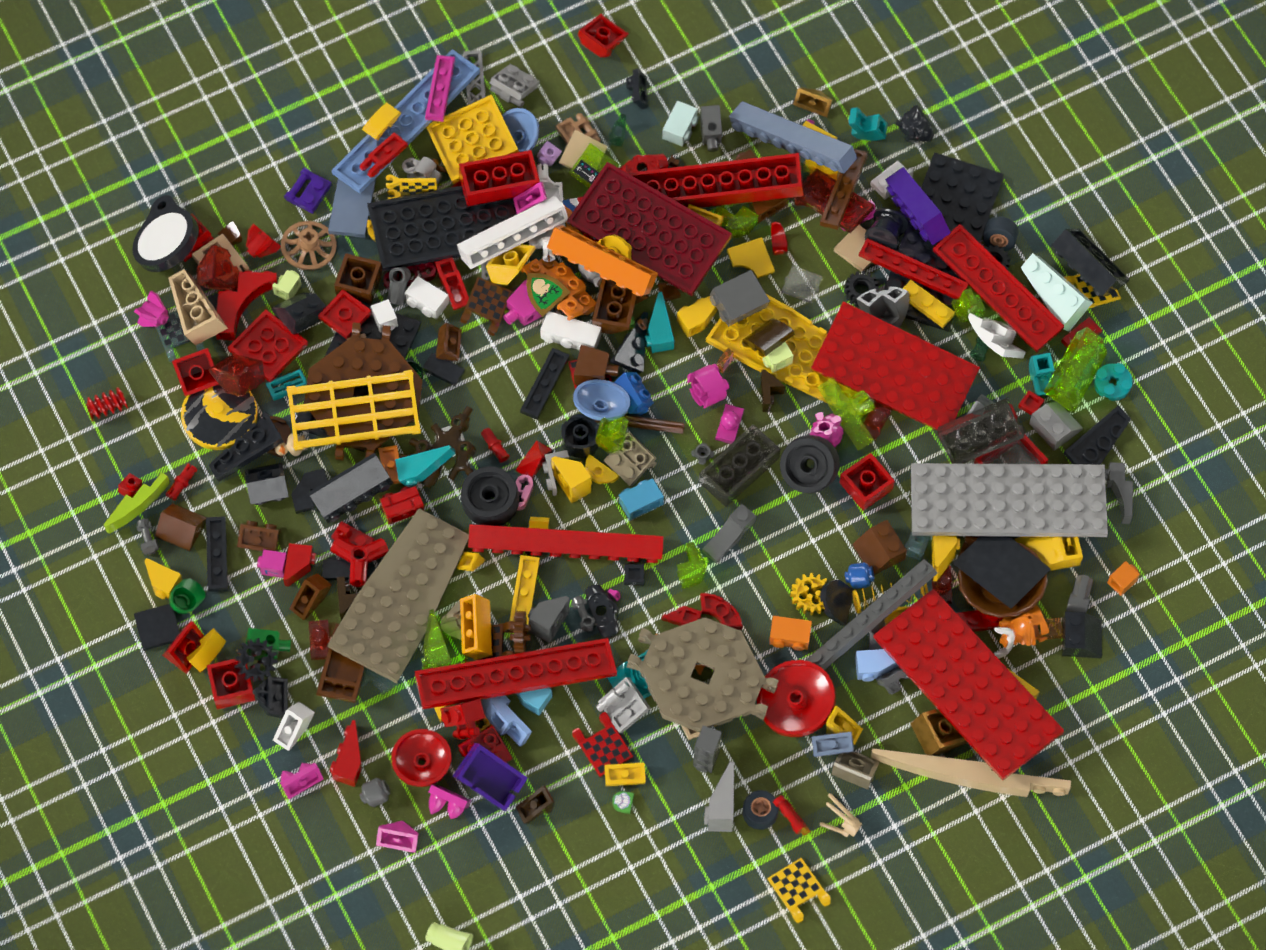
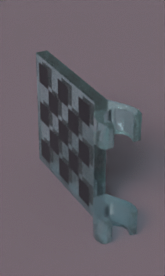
(173, 335)

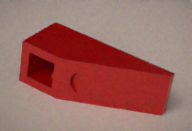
(348, 763)

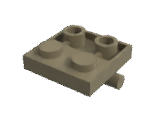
(631, 460)

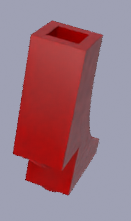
(233, 304)

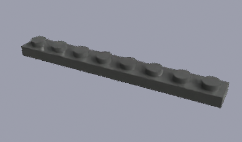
(873, 615)

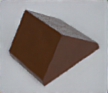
(179, 526)

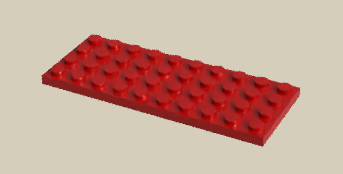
(968, 684)

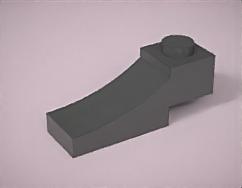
(1122, 489)
(729, 533)

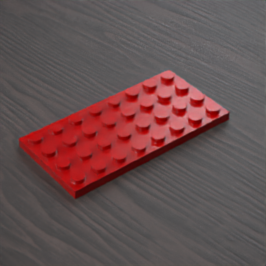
(894, 367)

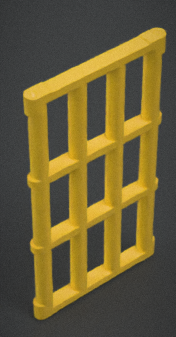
(373, 416)

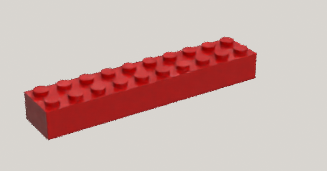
(729, 181)

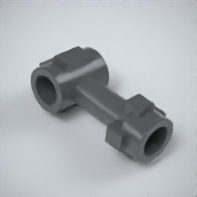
(150, 546)
(587, 621)

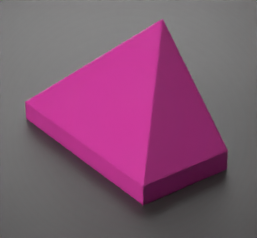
(530, 197)
(397, 836)

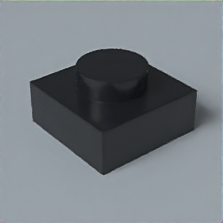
(634, 574)

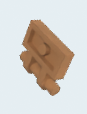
(568, 126)

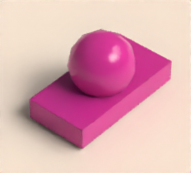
(729, 424)

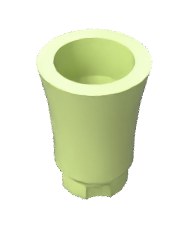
(448, 938)

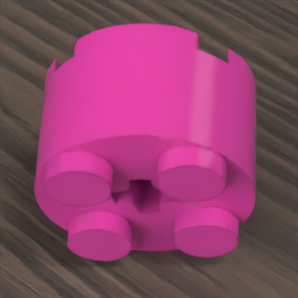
(707, 385)

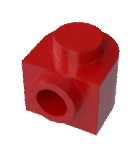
(129, 485)

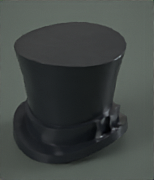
(887, 227)

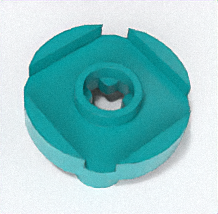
(1109, 390)

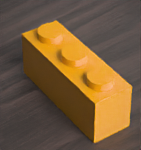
(475, 626)

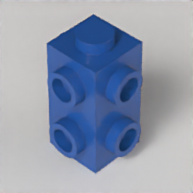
(639, 396)

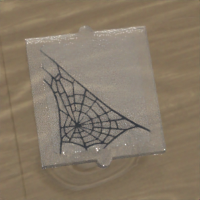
(802, 284)

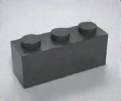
(707, 749)

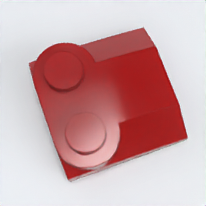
(601, 36)

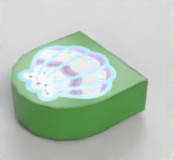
(623, 801)

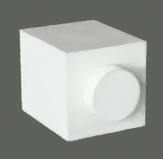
(384, 315)

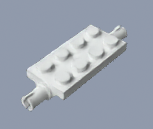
(551, 189)

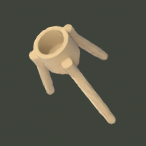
(851, 824)

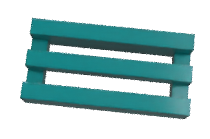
(273, 392)

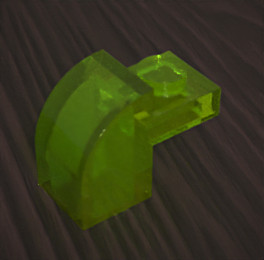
(738, 224)
(968, 304)
(611, 434)
(695, 570)

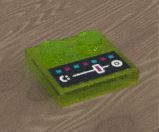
(590, 165)

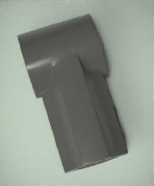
(398, 287)
(1079, 598)

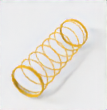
(857, 603)

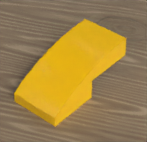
(381, 120)
(210, 647)

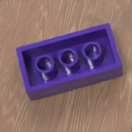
(917, 206)

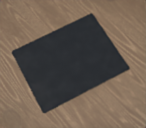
(1002, 567)

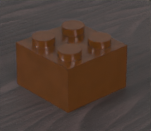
(359, 277)

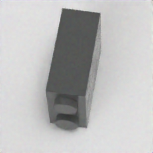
(739, 298)

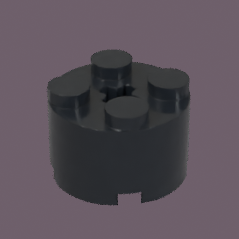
(579, 436)

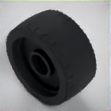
(799, 474)
(488, 483)

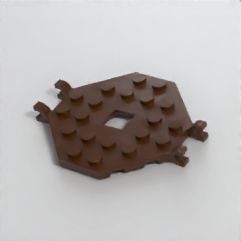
(356, 360)

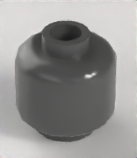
(375, 792)

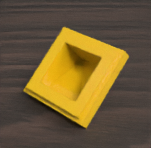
(470, 561)

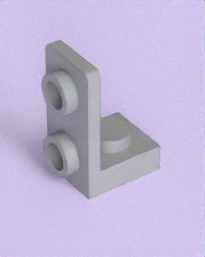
(548, 469)

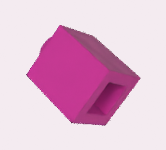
(272, 563)

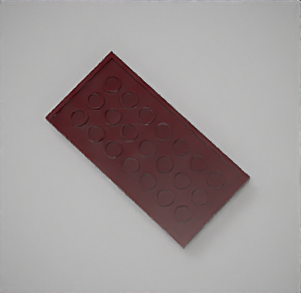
(659, 229)

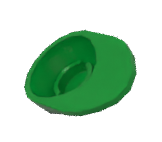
(186, 596)

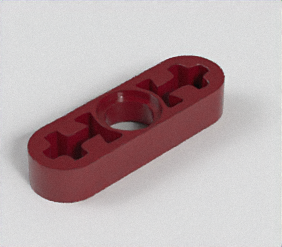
(414, 269)

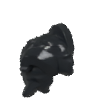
(915, 126)

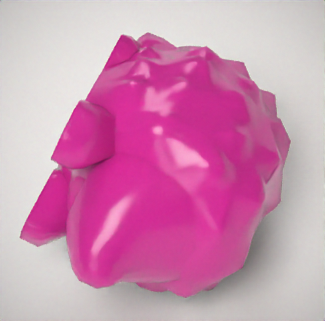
(828, 428)

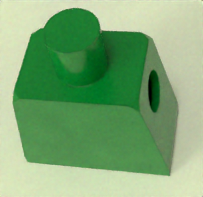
(271, 637)

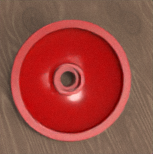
(417, 746)

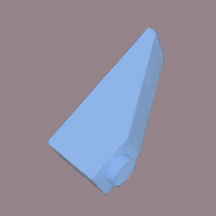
(873, 664)

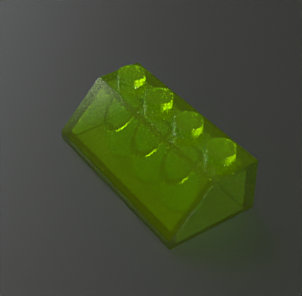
(1077, 369)

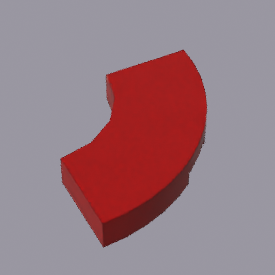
(720, 609)

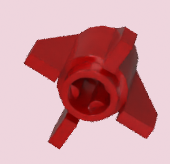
(260, 243)

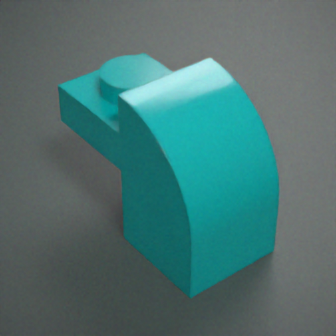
(867, 127)
(1041, 371)

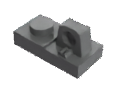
(890, 680)

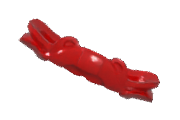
(652, 162)

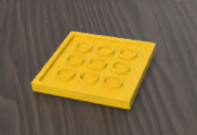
(471, 135)

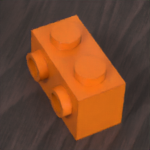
(790, 633)

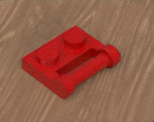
(790, 813)

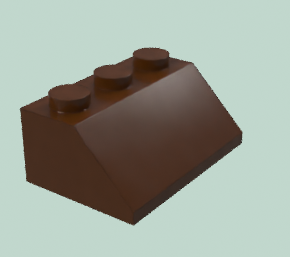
(613, 308)

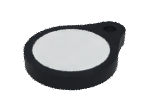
(165, 236)

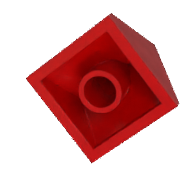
(183, 646)

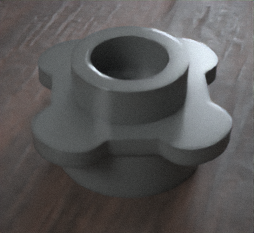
(702, 448)

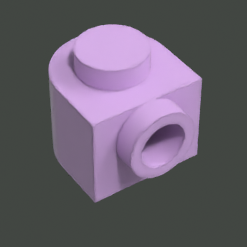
(548, 154)

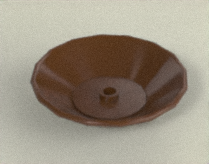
(990, 605)

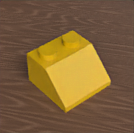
(508, 264)
(572, 477)

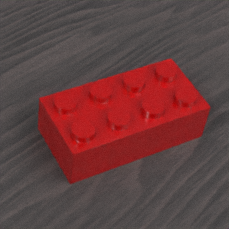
(497, 177)

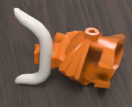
(1021, 630)

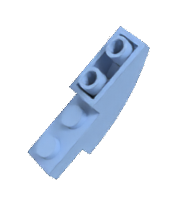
(504, 719)

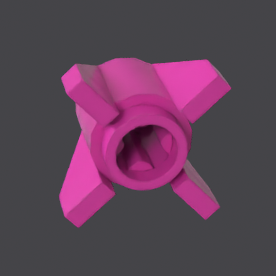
(152, 312)

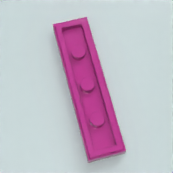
(440, 88)

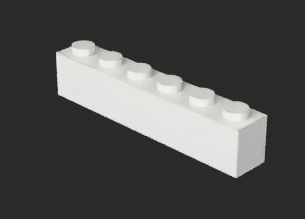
(512, 232)

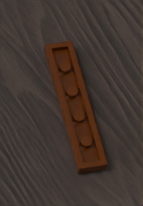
(843, 192)

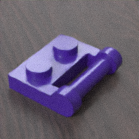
(312, 194)

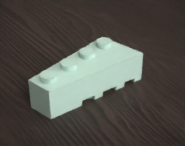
(1056, 292)

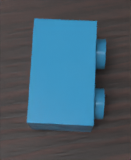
(641, 499)

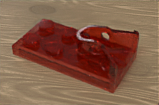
(817, 191)

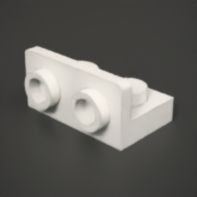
(879, 182)

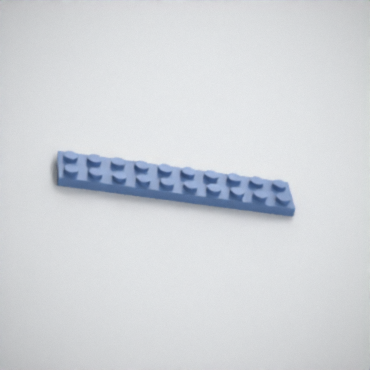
(407, 126)

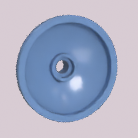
(522, 126)
(601, 400)

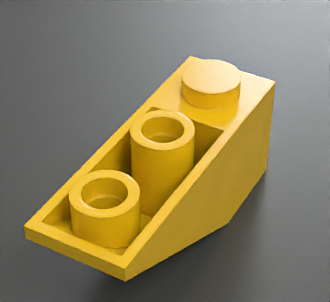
(696, 316)

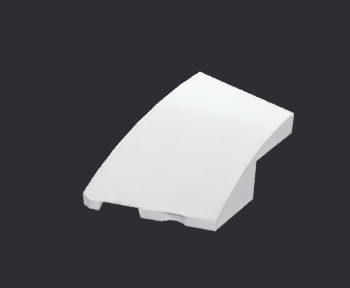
(996, 336)

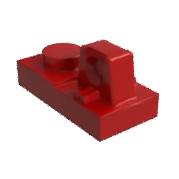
(351, 534)

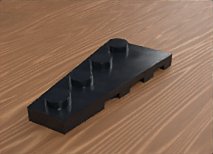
(1099, 440)
(253, 444)

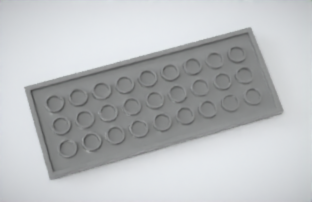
(1008, 500)

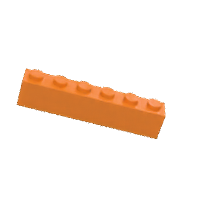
(602, 260)

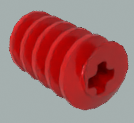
(106, 403)

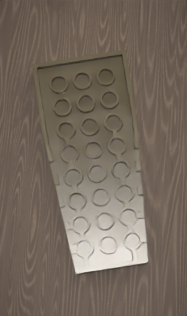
(395, 602)

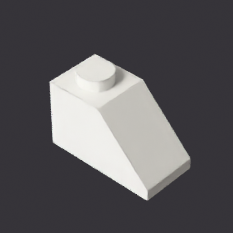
(293, 725)

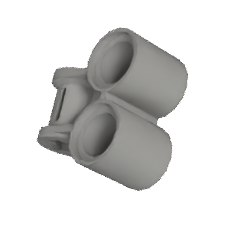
(421, 169)

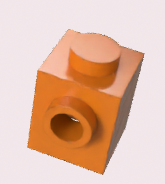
(1123, 578)

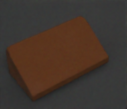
(448, 342)

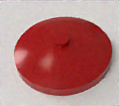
(801, 700)

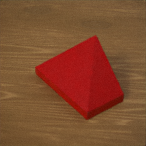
(533, 460)

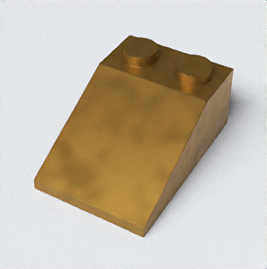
(936, 733)

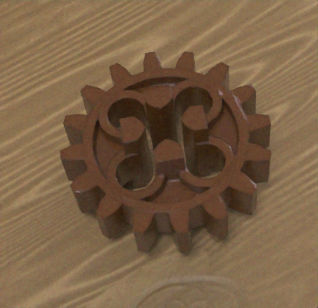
(520, 630)

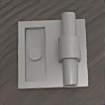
(513, 84)
(624, 705)

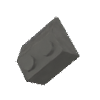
(548, 617)

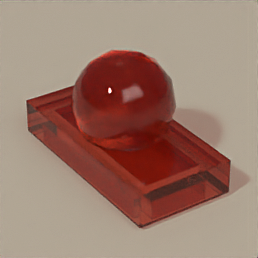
(876, 419)
(944, 585)
(319, 639)

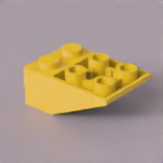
(1055, 551)

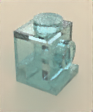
(917, 549)

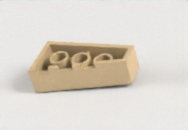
(195, 310)

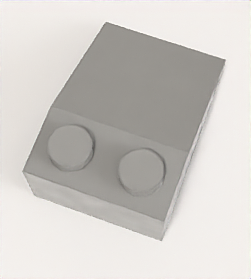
(721, 803)

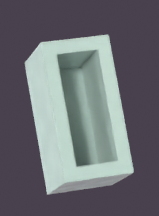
(680, 123)

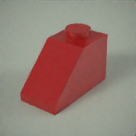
(298, 562)

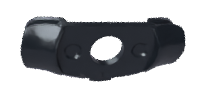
(607, 623)

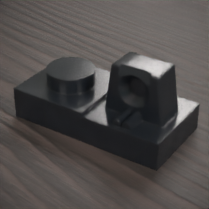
(638, 84)

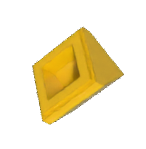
(539, 522)

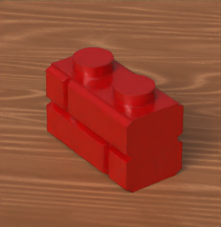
(401, 504)

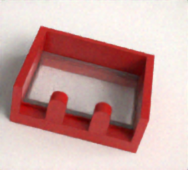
(1017, 452)

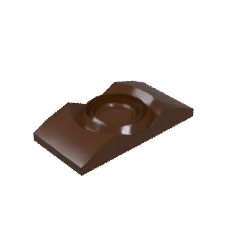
(340, 677)

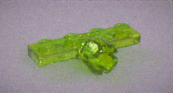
(850, 410)

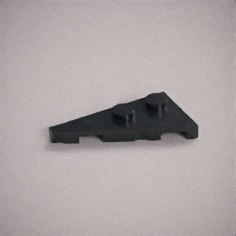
(632, 350)

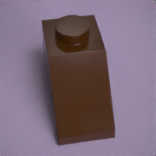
(310, 596)

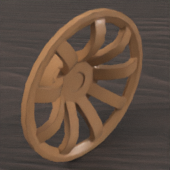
(308, 242)

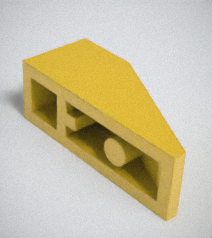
(943, 553)

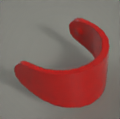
(778, 239)

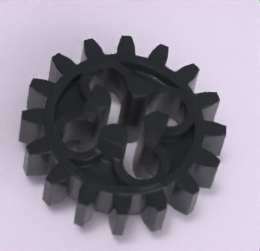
(256, 649)

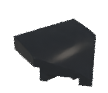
(273, 696)

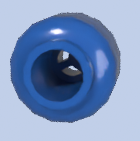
(859, 575)

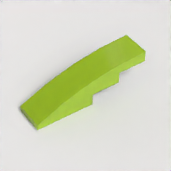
(132, 507)

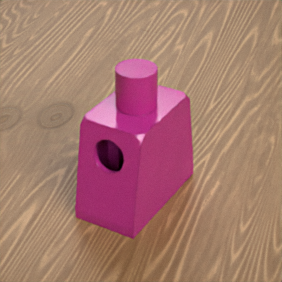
(521, 307)

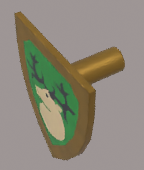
(545, 292)

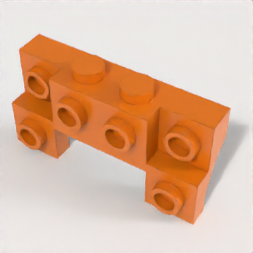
(575, 303)

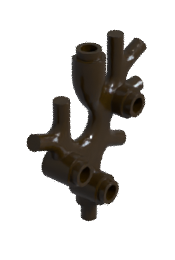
(453, 438)

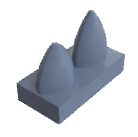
(832, 744)

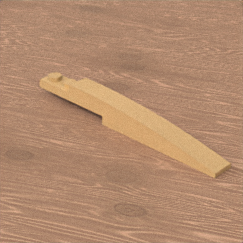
(970, 774)

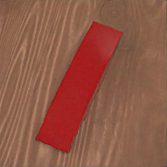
(452, 282)

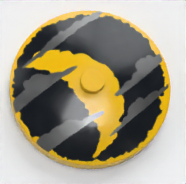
(217, 418)

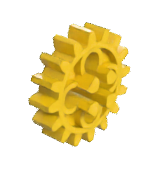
(801, 590)

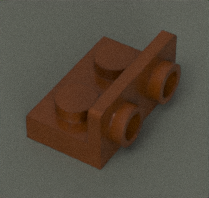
(258, 537)

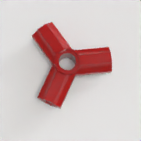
(358, 567)

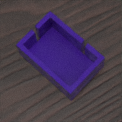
(489, 776)

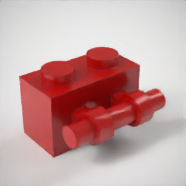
(463, 717)

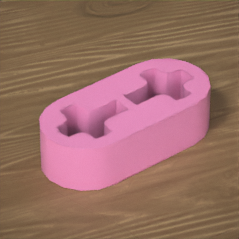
(525, 494)

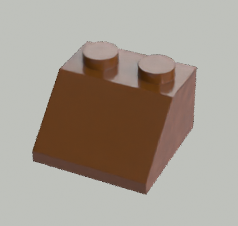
(880, 547)

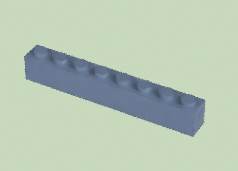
(793, 137)

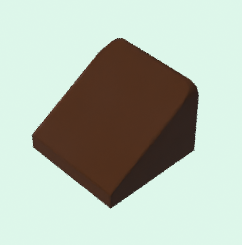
(231, 233)

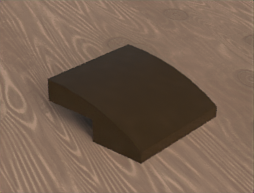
(769, 336)

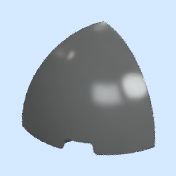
(886, 305)

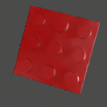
(270, 342)

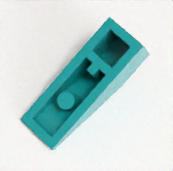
(659, 330)
(421, 465)

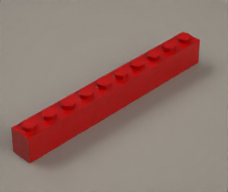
(565, 541)

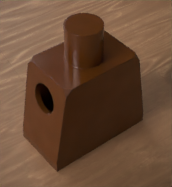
(593, 365)

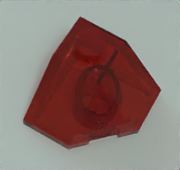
(217, 270)

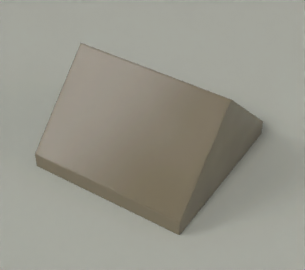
(855, 768)

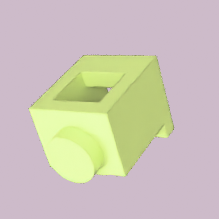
(287, 285)
(778, 358)

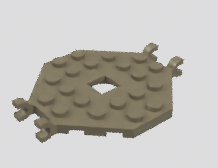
(692, 702)

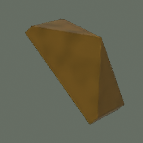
(813, 101)

